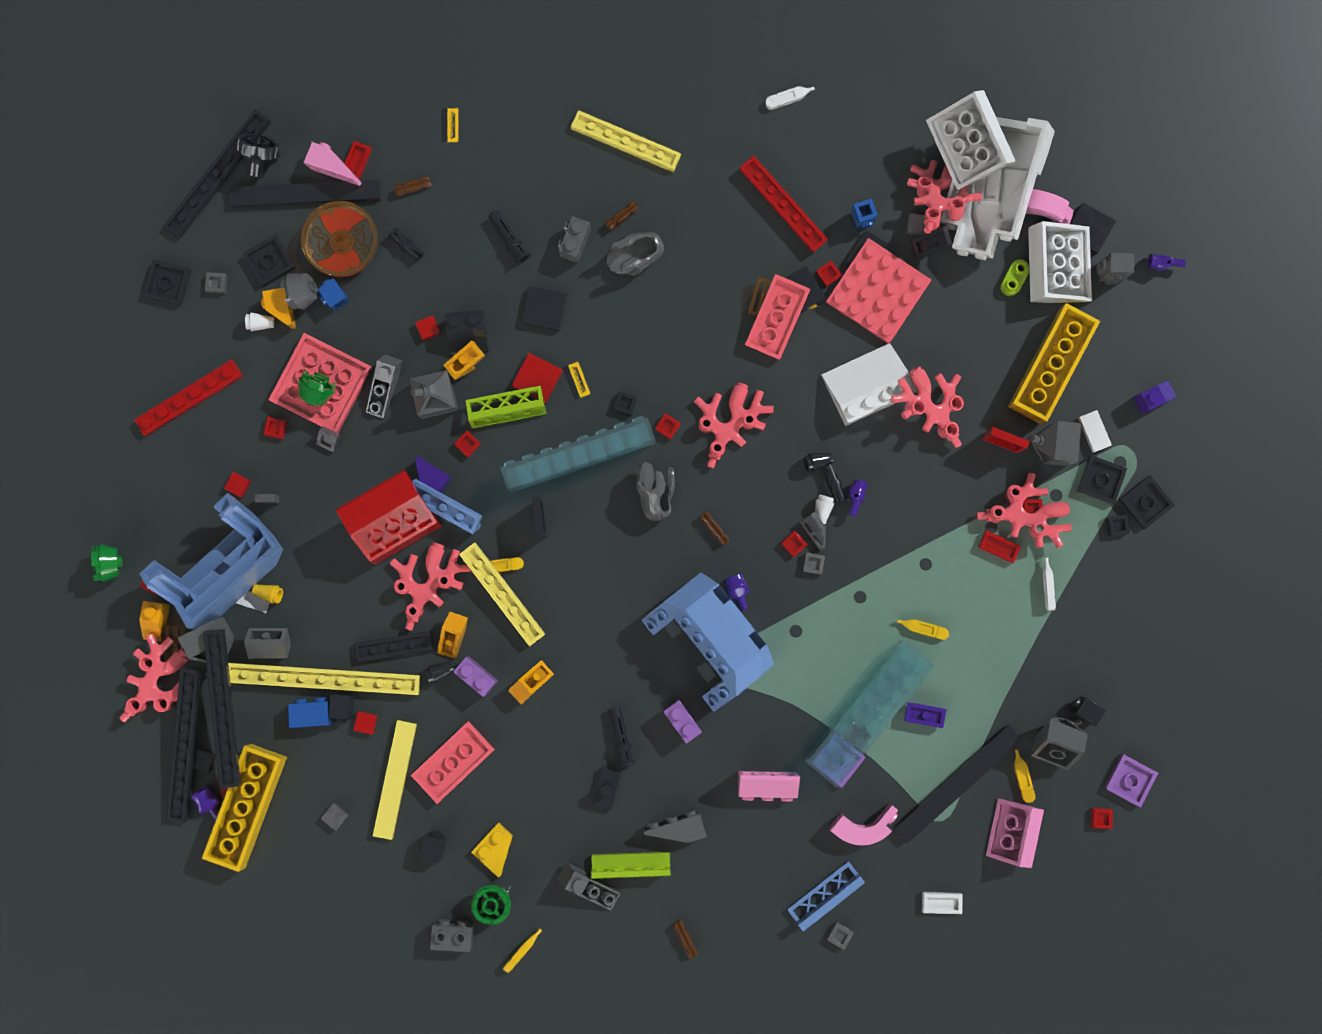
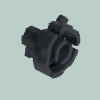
(256, 152)

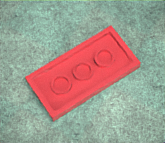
(777, 316)
(452, 762)

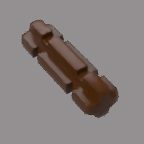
(413, 185)
(621, 215)
(714, 528)
(685, 939)

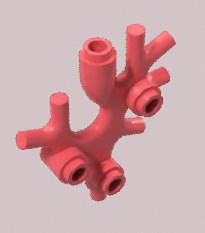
(929, 194)
(922, 403)
(730, 431)
(1019, 517)
(427, 592)
(148, 684)

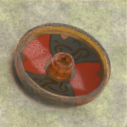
(339, 239)

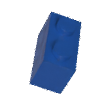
(309, 713)

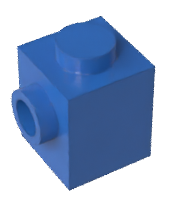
(864, 213)
(332, 294)

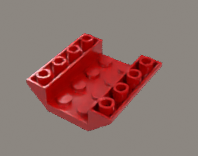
(388, 518)

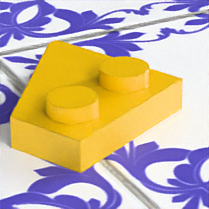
(494, 849)

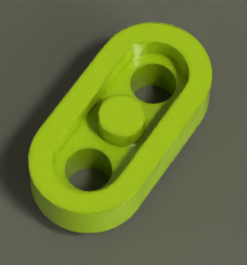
(1015, 276)

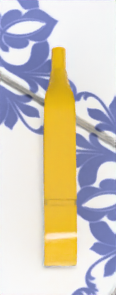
(508, 564)
(925, 628)
(1023, 779)
(521, 952)

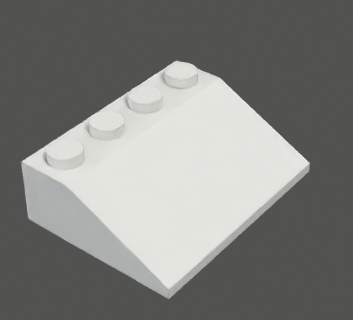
(970, 139)
(1059, 263)
(867, 383)

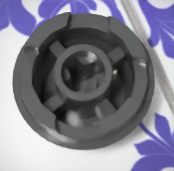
(300, 290)

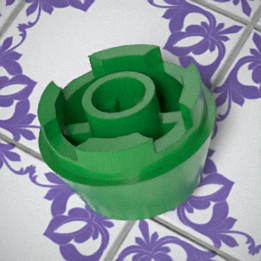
(315, 388)
(105, 562)
(491, 905)

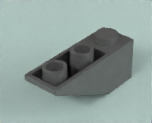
(383, 385)
(679, 829)
(590, 888)

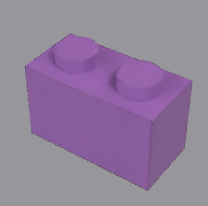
(475, 676)
(682, 721)

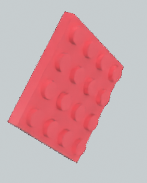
(878, 291)
(341, 368)

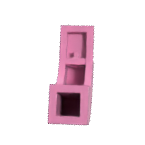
(1049, 206)
(864, 834)

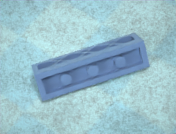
(448, 508)
(829, 902)

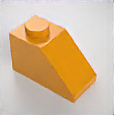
(274, 303)
(154, 619)
(452, 635)
(531, 682)

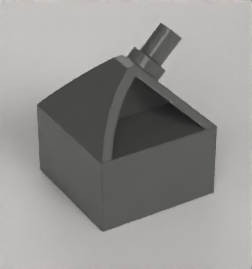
(433, 394)
(1058, 443)
(194, 641)
(1060, 742)

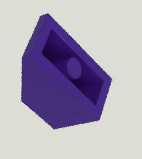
(1154, 397)
(431, 475)

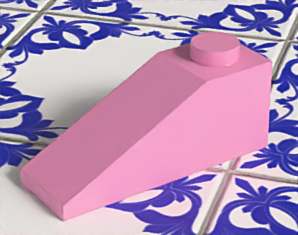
(325, 161)

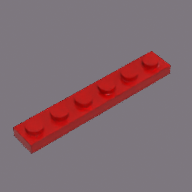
(783, 204)
(188, 398)

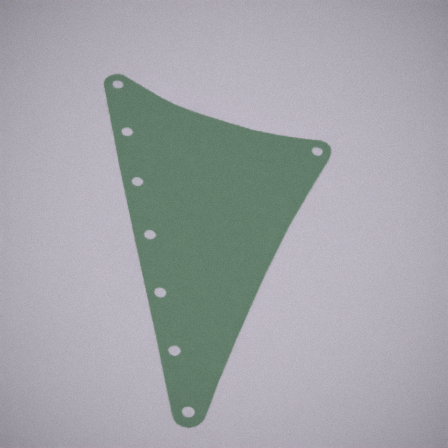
(979, 598)

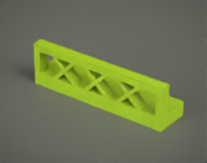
(508, 412)
(630, 865)

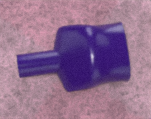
(1162, 262)
(857, 494)
(737, 590)
(206, 801)

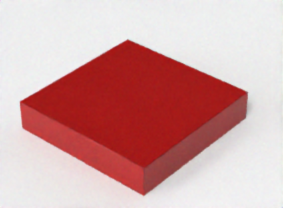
(537, 373)
(1005, 440)

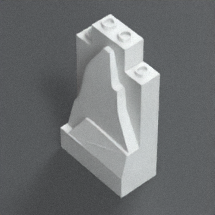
(984, 223)

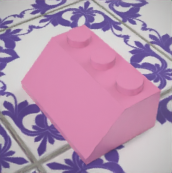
(768, 785)
(1014, 833)

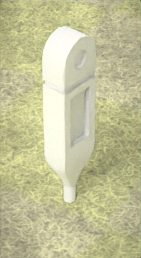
(787, 97)
(1048, 583)

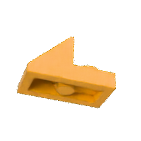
(464, 360)

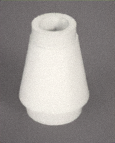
(258, 322)
(823, 507)

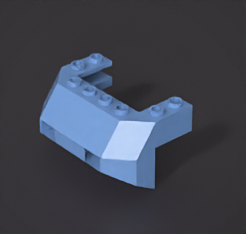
(223, 573)
(718, 633)

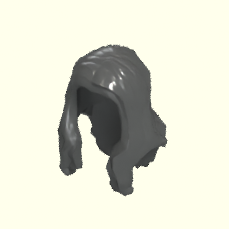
(634, 253)
(653, 493)

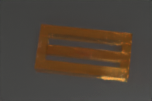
(759, 280)
(168, 632)

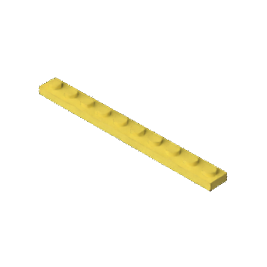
(324, 678)

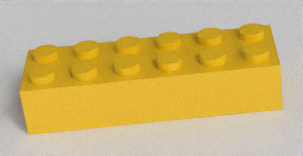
(1053, 364)
(244, 808)

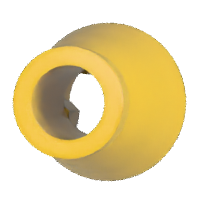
(269, 593)

